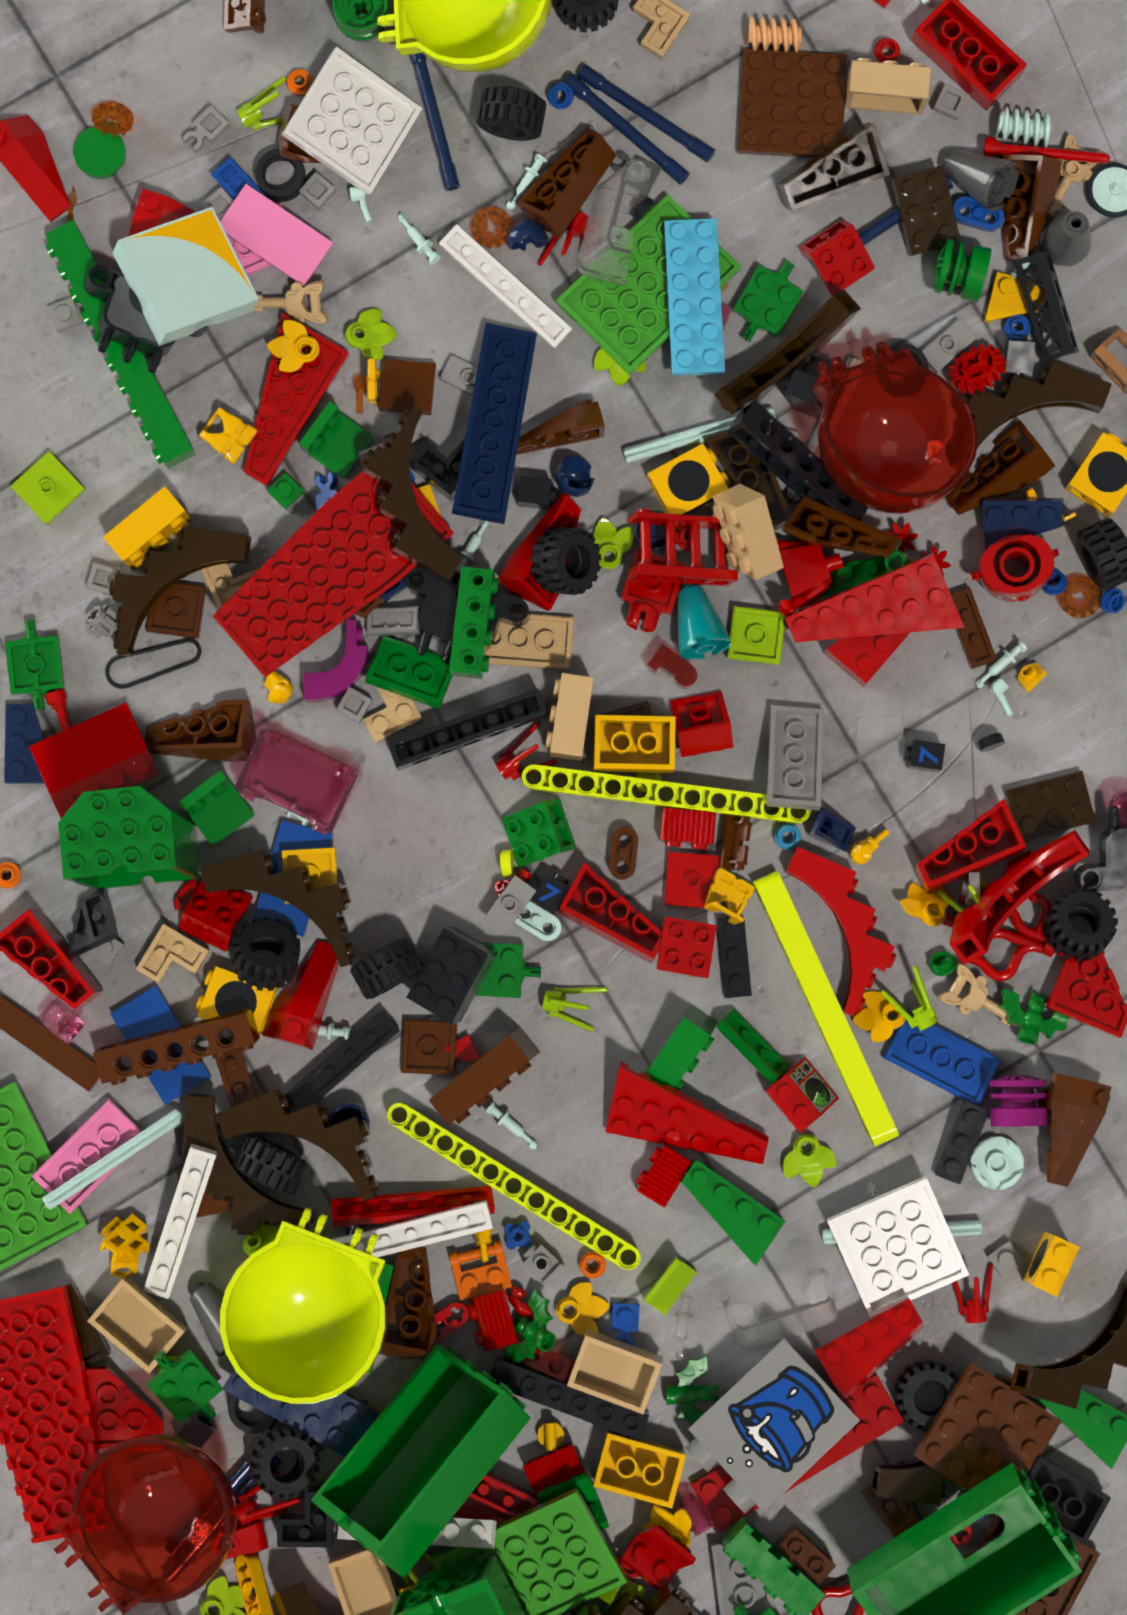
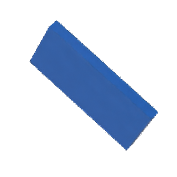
(289, 838)
(149, 1015)
(943, 1060)

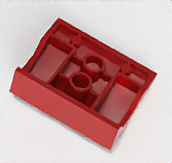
(93, 757)

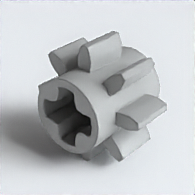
(102, 621)

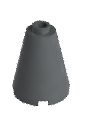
(982, 177)
(1066, 238)
(207, 1304)

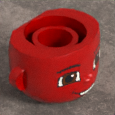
(1028, 548)

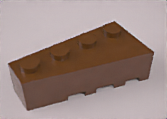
(567, 182)
(484, 1076)

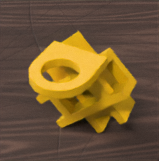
(123, 1254)

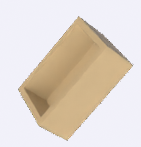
(887, 86)
(747, 531)
(570, 717)
(137, 1324)
(615, 1371)
(363, 1583)

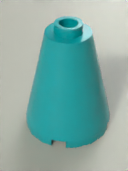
(699, 625)

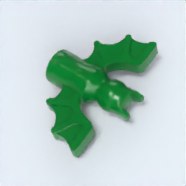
(1031, 1022)
(534, 1332)
(687, 1393)

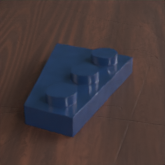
(1020, 517)
(21, 731)

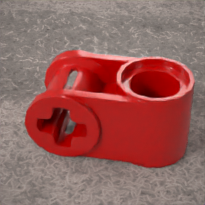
(249, 1539)

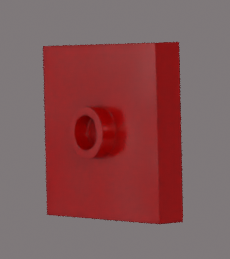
(689, 878)

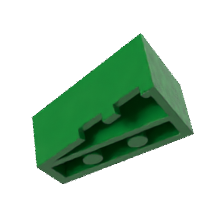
(682, 1048)

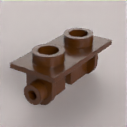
(736, 831)

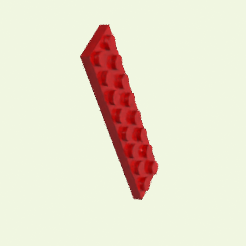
(876, 1416)

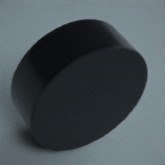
(643, 208)
(990, 742)

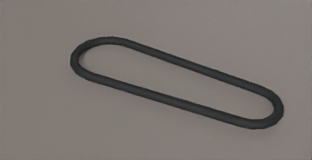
(156, 674)

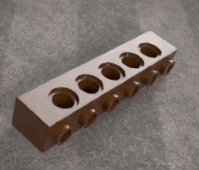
(239, 1022)

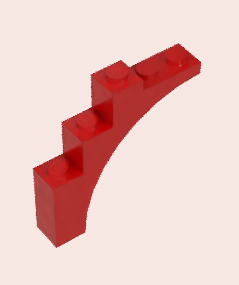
(1024, 875)
(865, 952)

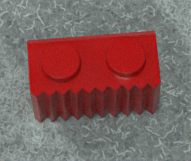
(687, 827)
(663, 1175)
(492, 1320)
(553, 1467)

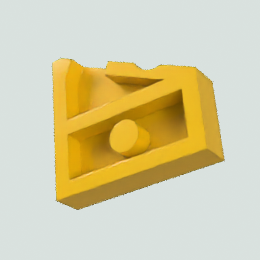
(1008, 298)

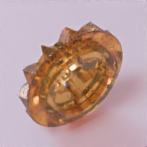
(114, 111)
(480, 224)
(1091, 593)

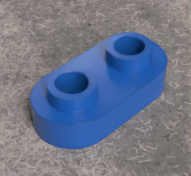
(977, 215)

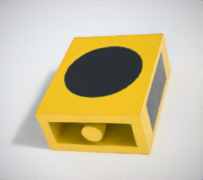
(1102, 475)
(688, 481)
(229, 994)
(1051, 1263)

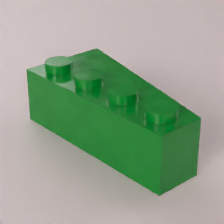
(738, 1214)
(1095, 1424)
(772, 1568)

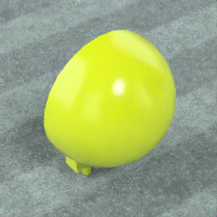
(466, 32)
(304, 1314)

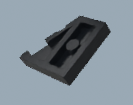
(93, 924)

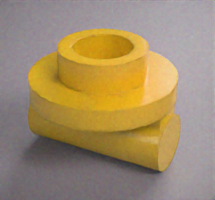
(1030, 676)
(550, 1435)

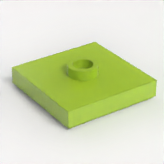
(48, 488)
(756, 636)

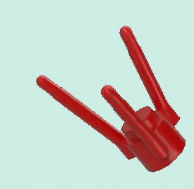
(574, 229)
(509, 764)
(976, 1308)
(249, 1511)

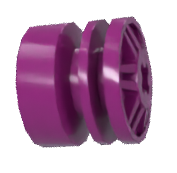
(1018, 1102)

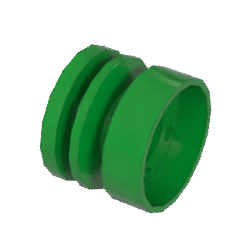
(363, 26)
(962, 270)

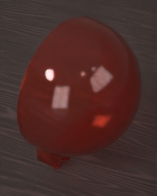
(892, 431)
(151, 1520)

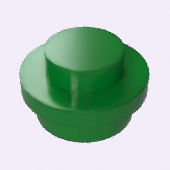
(942, 963)

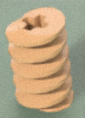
(774, 34)

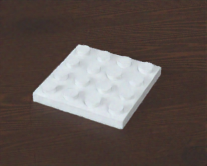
(352, 121)
(897, 1246)

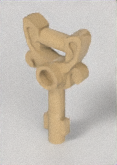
(1070, 172)
(295, 302)
(974, 997)

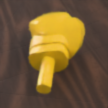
(279, 688)
(862, 851)
(482, 1239)

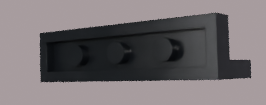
(1056, 303)

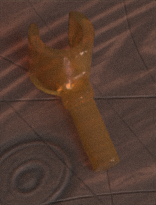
(73, 200)
(360, 385)

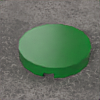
(99, 154)

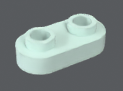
(537, 919)

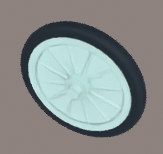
(1109, 190)

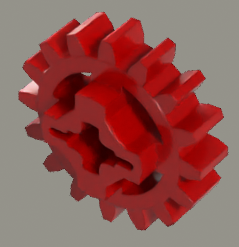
(977, 369)

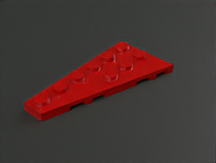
(289, 404)
(894, 603)
(672, 1118)

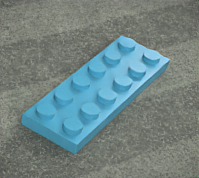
(694, 297)

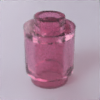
(698, 1512)

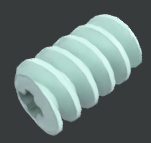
(1024, 126)

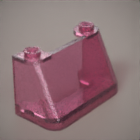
(298, 779)

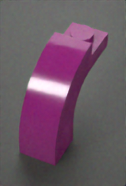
(335, 683)

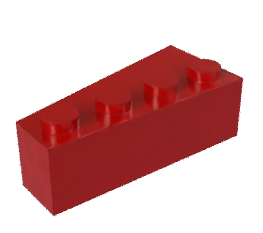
(609, 915)
(865, 1349)

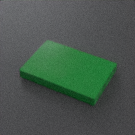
(408, 674)

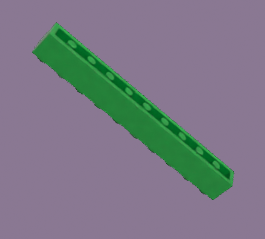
(135, 379)

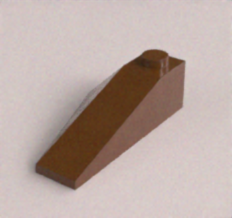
(1075, 1116)

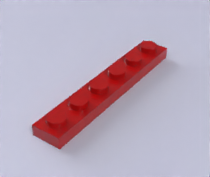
(405, 1206)

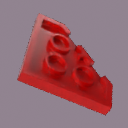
(1089, 995)
(118, 1409)

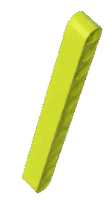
(652, 787)
(825, 1008)
(521, 1197)

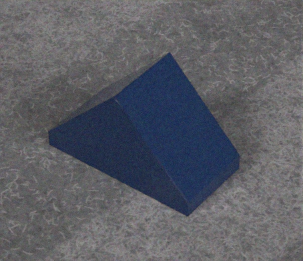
(831, 830)

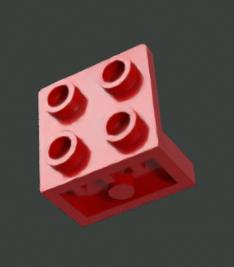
(838, 256)
(214, 915)
(686, 947)
(656, 1556)

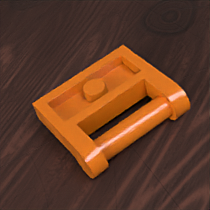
(483, 1278)

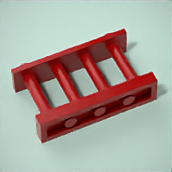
(671, 571)

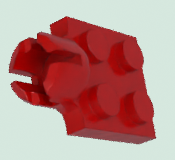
(648, 598)

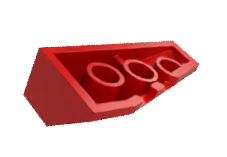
(32, 166)
(154, 210)
(517, 572)
(302, 1004)

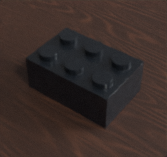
(452, 975)
(1075, 1500)

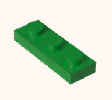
(752, 1046)

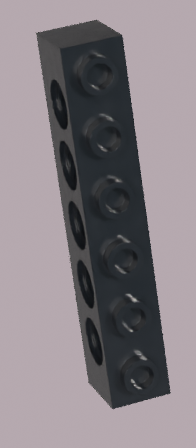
(790, 459)
(467, 729)
(557, 1395)

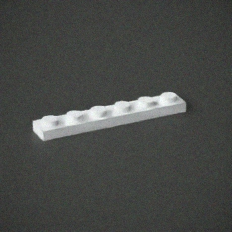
(505, 287)
(180, 1221)
(426, 1229)
(457, 1533)

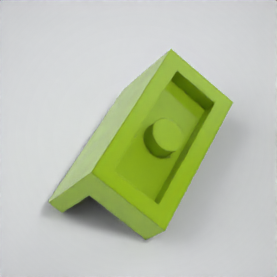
(669, 1285)

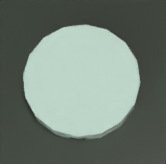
(997, 1163)

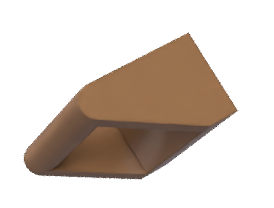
(1109, 363)

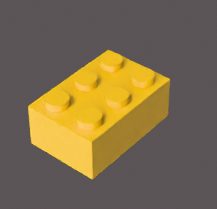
(148, 528)
(634, 744)
(639, 1469)

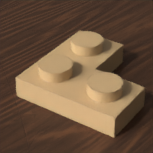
(667, 24)
(222, 583)
(397, 716)
(171, 947)

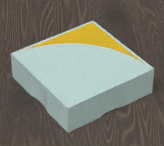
(185, 275)

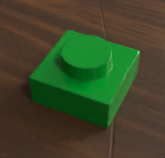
(285, 491)

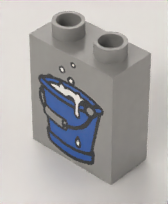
(770, 1428)

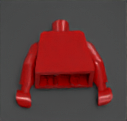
(805, 573)

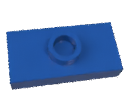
(233, 178)

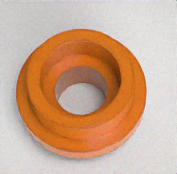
(299, 90)
(15, 878)
(589, 1272)

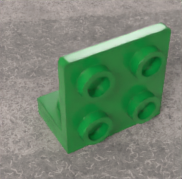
(335, 441)
(216, 808)
(539, 832)
(587, 1492)

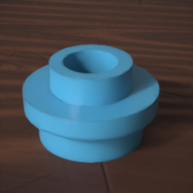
(796, 836)

